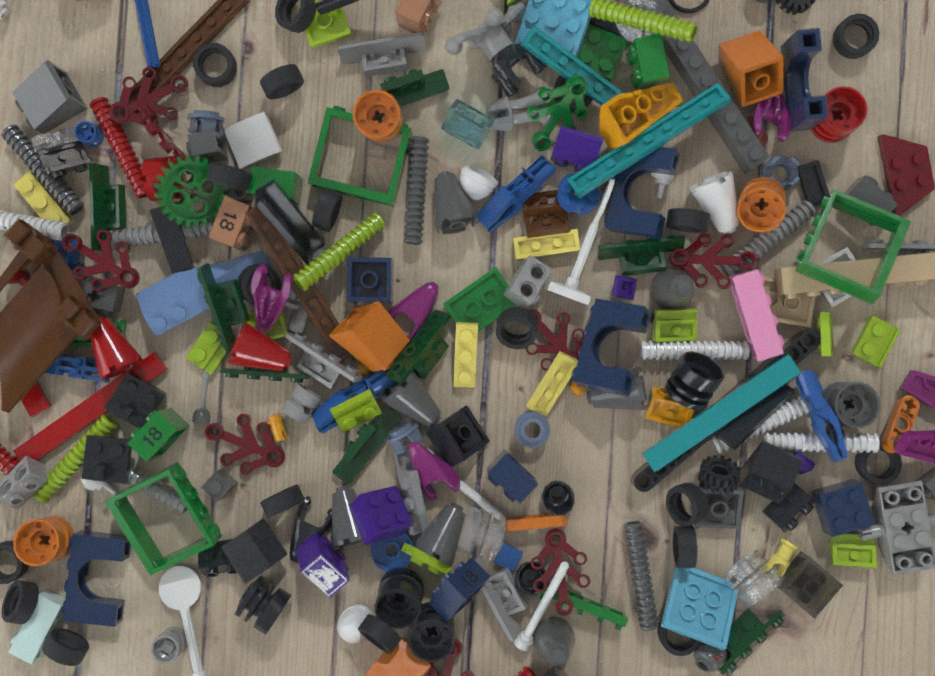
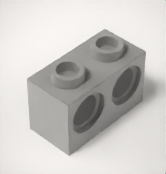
(525, 280)
(22, 482)

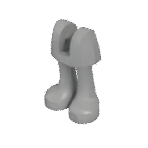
(505, 106)

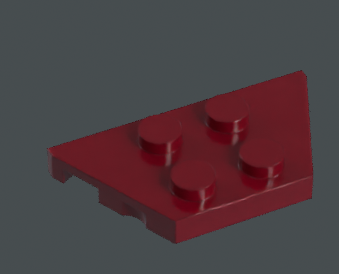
(906, 171)

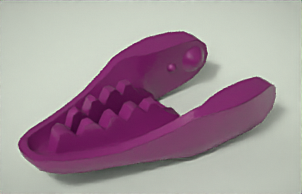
(776, 111)
(268, 300)
(417, 306)
(432, 469)

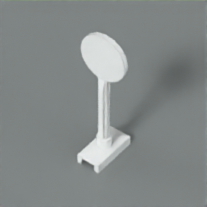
(570, 289)
(180, 590)

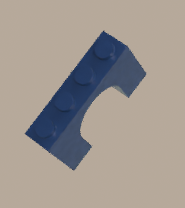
(797, 56)
(621, 215)
(604, 319)
(80, 602)

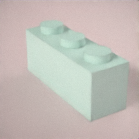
(29, 640)

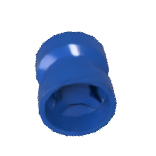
(85, 130)

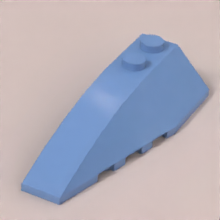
(182, 296)

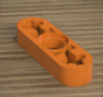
(908, 418)
(534, 521)

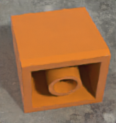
(752, 68)
(371, 336)
(399, 663)

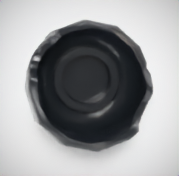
(558, 497)
(526, 576)

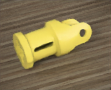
(782, 556)

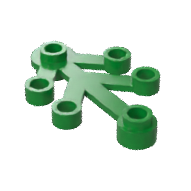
(559, 109)

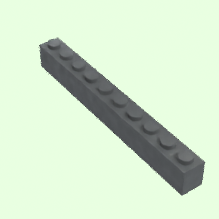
(700, 77)

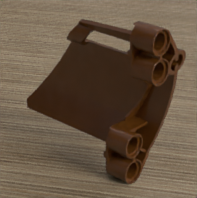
(41, 315)

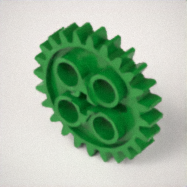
(184, 208)

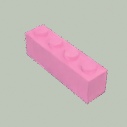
(756, 315)

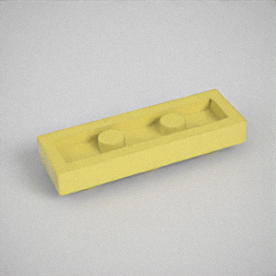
(41, 199)
(546, 245)
(465, 354)
(552, 384)

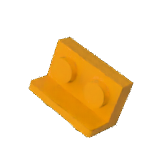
(665, 409)

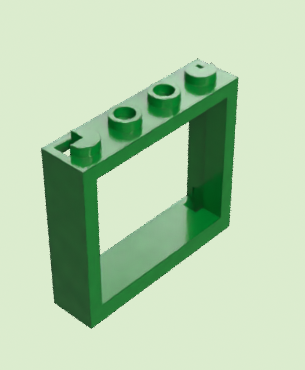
(350, 190)
(865, 212)
(139, 536)

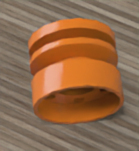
(365, 113)
(759, 216)
(32, 541)

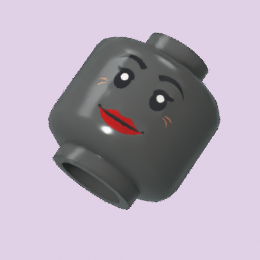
(709, 657)

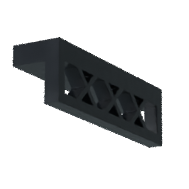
(288, 220)

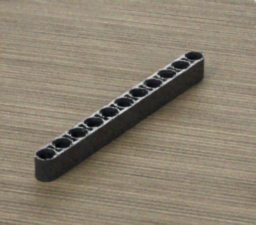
(800, 350)

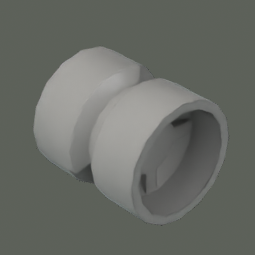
(300, 404)
(169, 645)

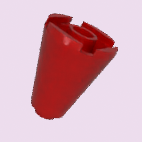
(112, 350)
(258, 351)

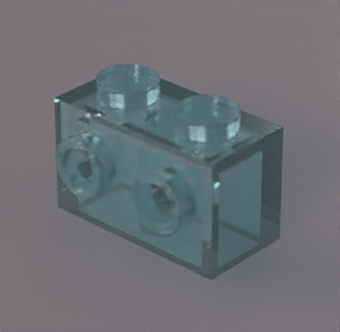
(467, 124)

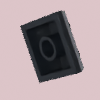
(457, 436)
(770, 472)
(254, 551)

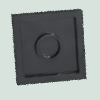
(135, 399)
(106, 459)

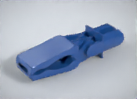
(510, 198)
(79, 367)
(376, 382)
(821, 414)

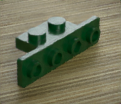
(415, 86)
(106, 204)
(641, 255)
(225, 304)
(423, 350)
(255, 373)
(369, 440)
(745, 634)

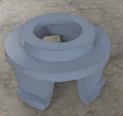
(205, 121)
(790, 165)
(520, 425)
(406, 429)

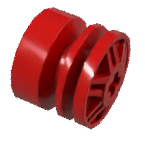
(849, 111)

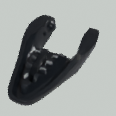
(303, 530)

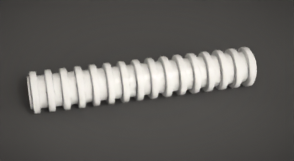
(53, 229)
(712, 350)
(783, 414)
(811, 442)

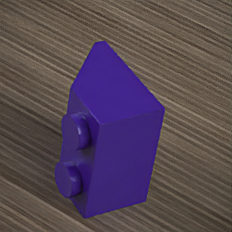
(575, 148)

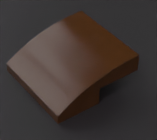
(544, 215)

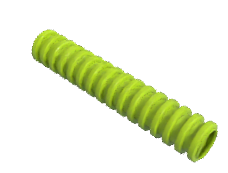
(643, 20)
(339, 251)
(72, 460)

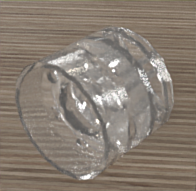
(481, 533)
(753, 578)

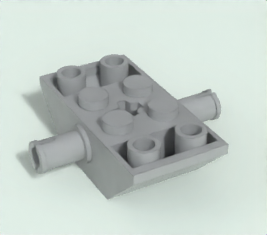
(902, 527)

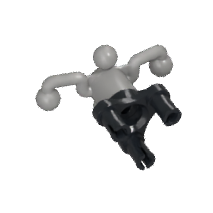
(498, 47)

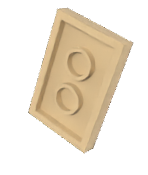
(790, 311)

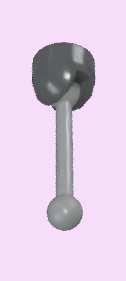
(202, 414)

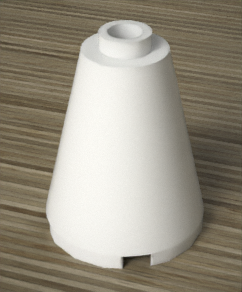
(718, 199)

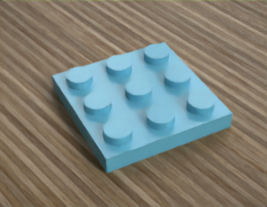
(559, 19)
(700, 606)

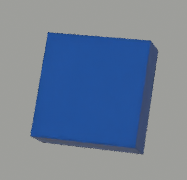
(508, 556)

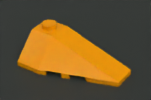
(635, 111)

